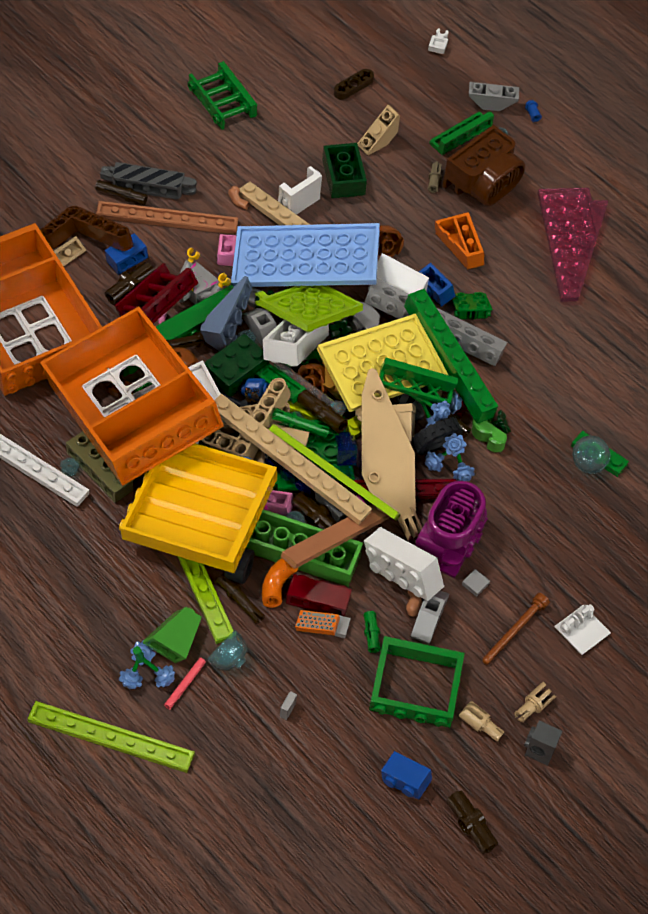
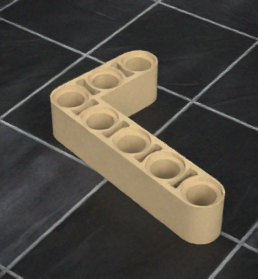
(263, 411)

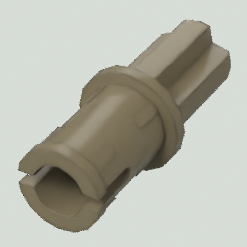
(435, 177)

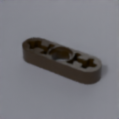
(362, 78)

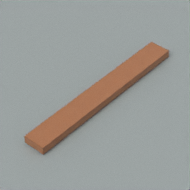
(168, 217)
(330, 538)

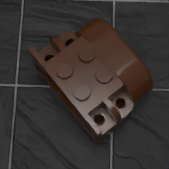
(485, 167)

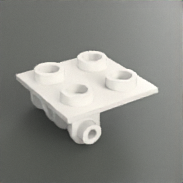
(582, 629)

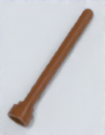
(539, 603)

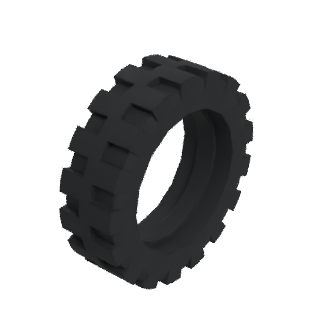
(434, 435)

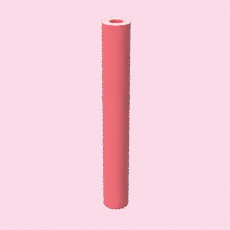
(184, 683)

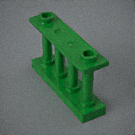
(231, 84)

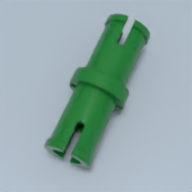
(372, 632)

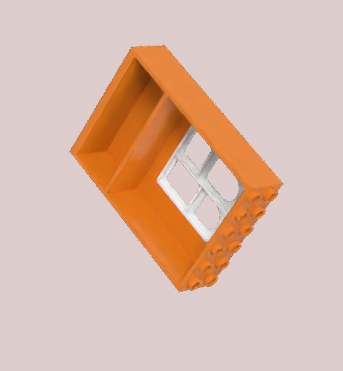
(31, 277)
(146, 428)

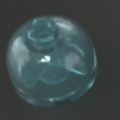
(591, 454)
(229, 653)

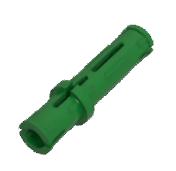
(293, 420)

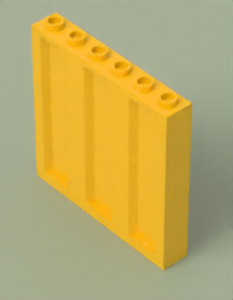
(200, 506)

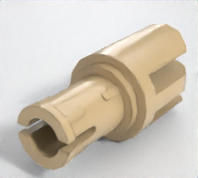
(534, 703)
(480, 720)

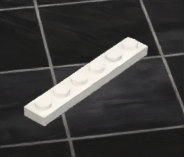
(42, 472)

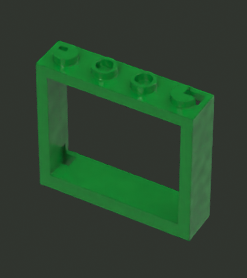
(422, 653)

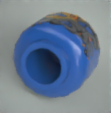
(254, 389)

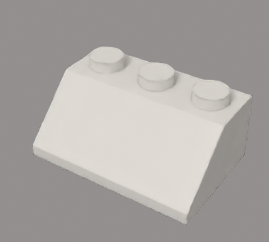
(400, 275)

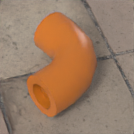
(274, 582)

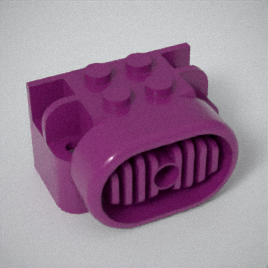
(454, 525)

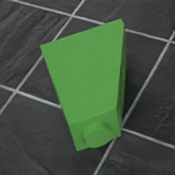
(175, 635)

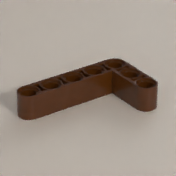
(88, 223)

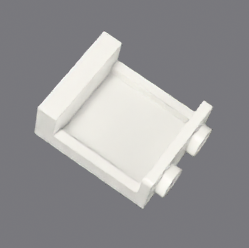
(302, 194)

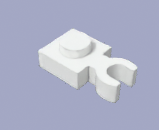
(439, 42)

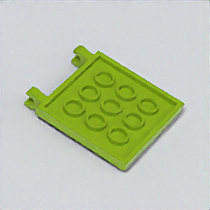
(309, 305)

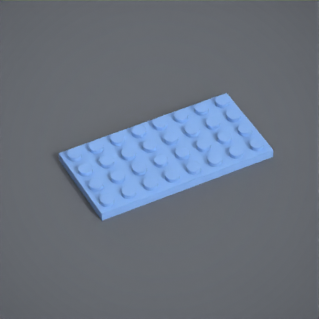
(307, 255)

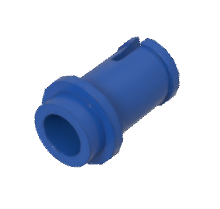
(531, 107)

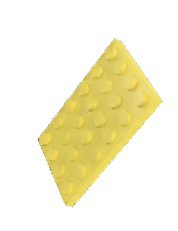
(356, 353)

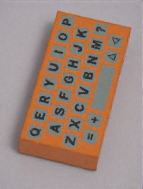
(317, 622)

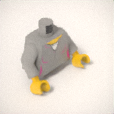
(207, 283)

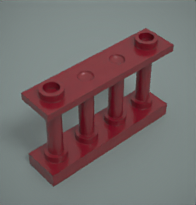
(165, 299)

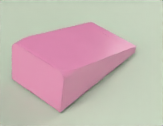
(226, 250)
(280, 502)

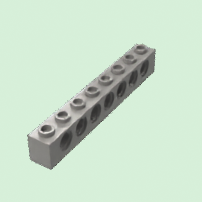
(471, 339)

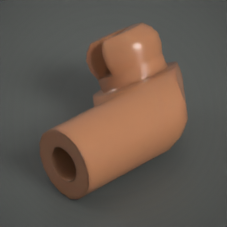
(235, 198)
(413, 604)

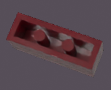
(318, 595)

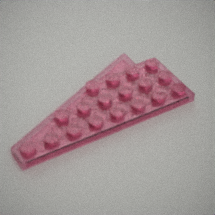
(571, 231)

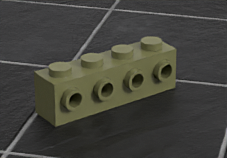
(95, 467)

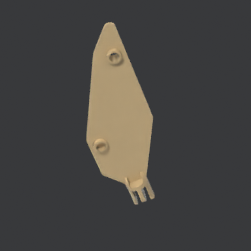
(388, 455)

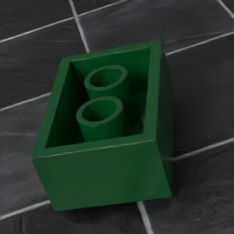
(344, 170)
(236, 364)

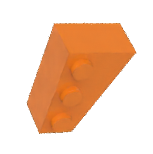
(461, 238)

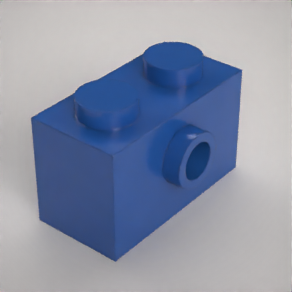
(124, 260)
(438, 285)
(406, 775)

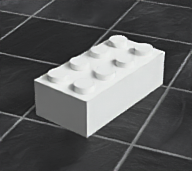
(291, 344)
(404, 563)

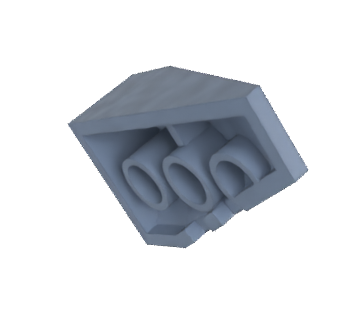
(223, 320)

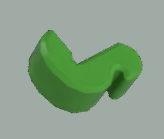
(489, 433)

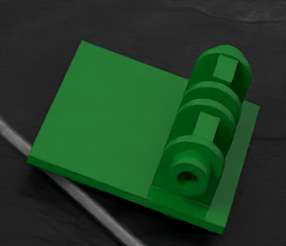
(473, 302)

